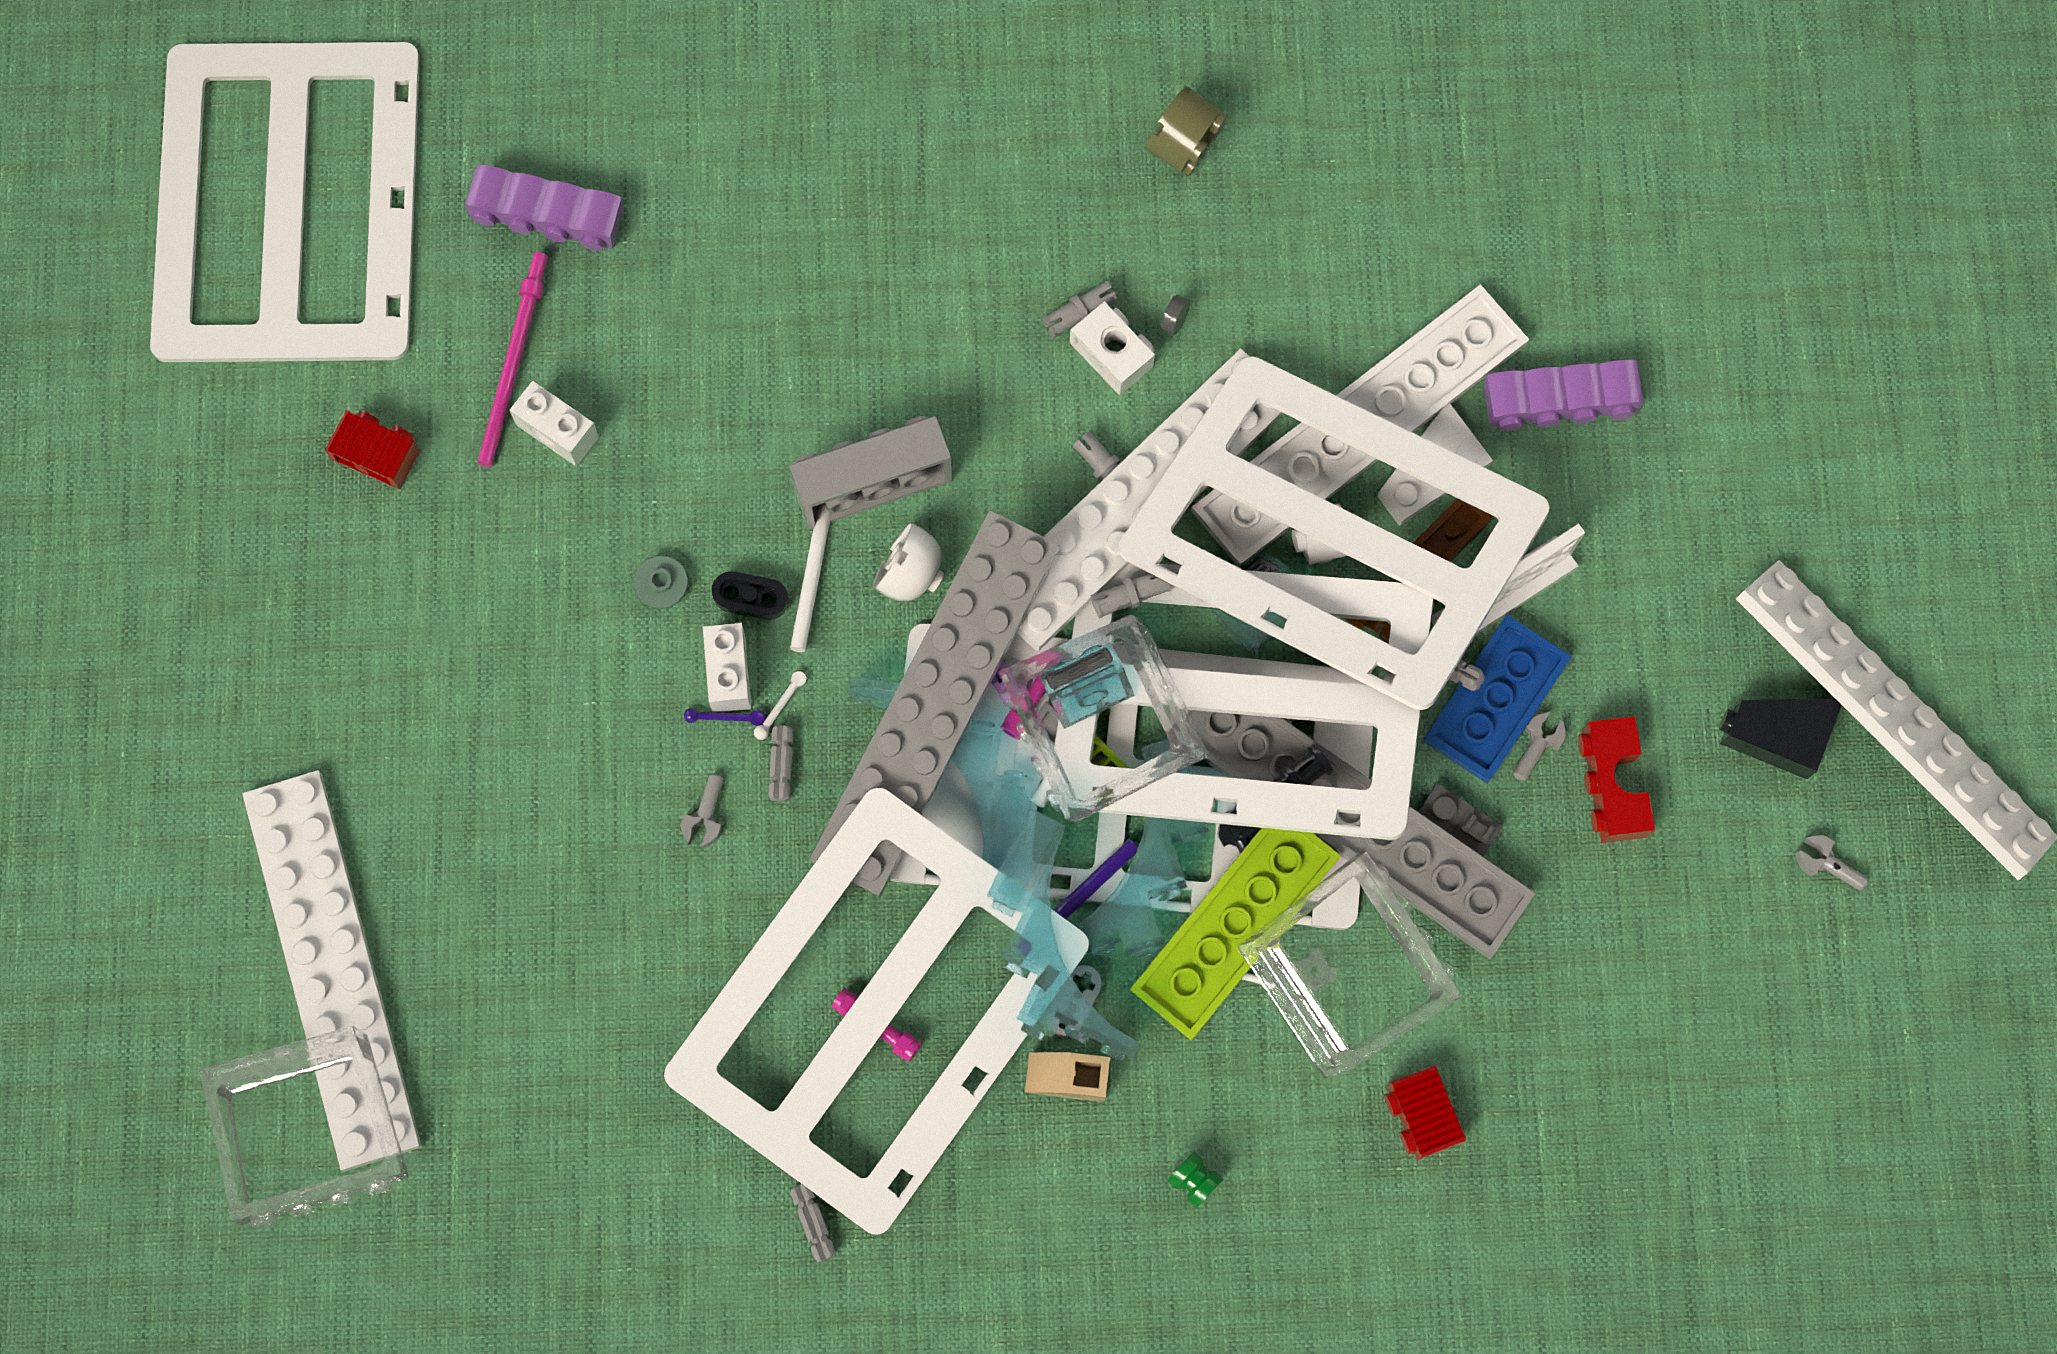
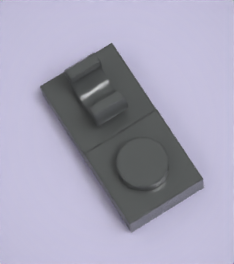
(1460, 819)

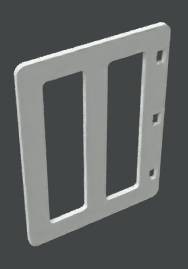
(390, 234)
(1463, 591)
(1267, 803)
(785, 1133)

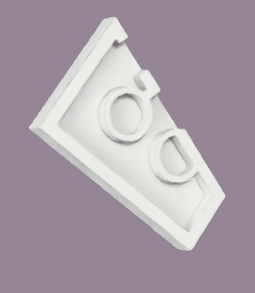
(1406, 495)

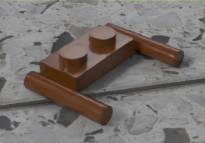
(1454, 530)

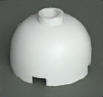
(911, 566)

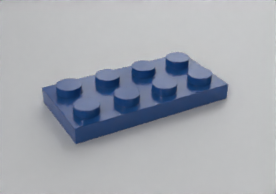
(1484, 724)

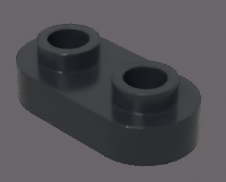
(751, 595)

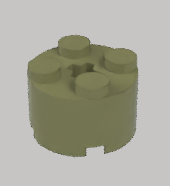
(1186, 130)

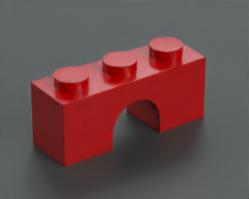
(1616, 812)

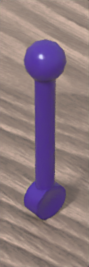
(692, 715)

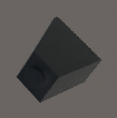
(1782, 731)

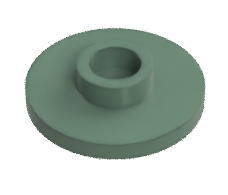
(660, 582)

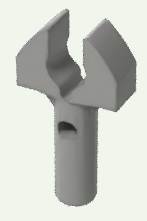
(1538, 745)
(705, 813)
(1828, 862)

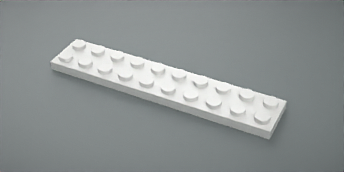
(1402, 388)
(1093, 528)
(1898, 719)
(327, 956)

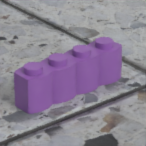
(544, 206)
(1561, 393)

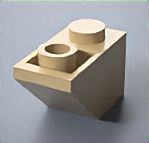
(1068, 1075)

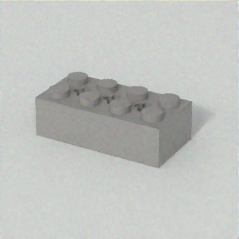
(872, 470)

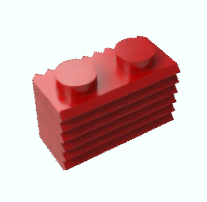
(373, 448)
(1424, 1113)

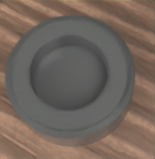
(1175, 314)

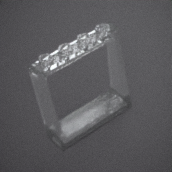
(1184, 739)
(1297, 1000)
(282, 1063)

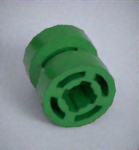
(1193, 1178)

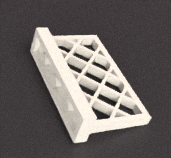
(1534, 574)

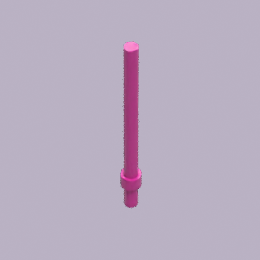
(530, 291)

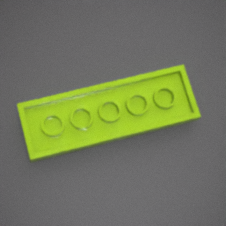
(1202, 957)

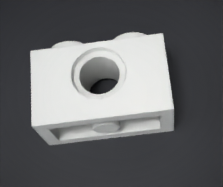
(1117, 368)
(554, 423)
(726, 667)

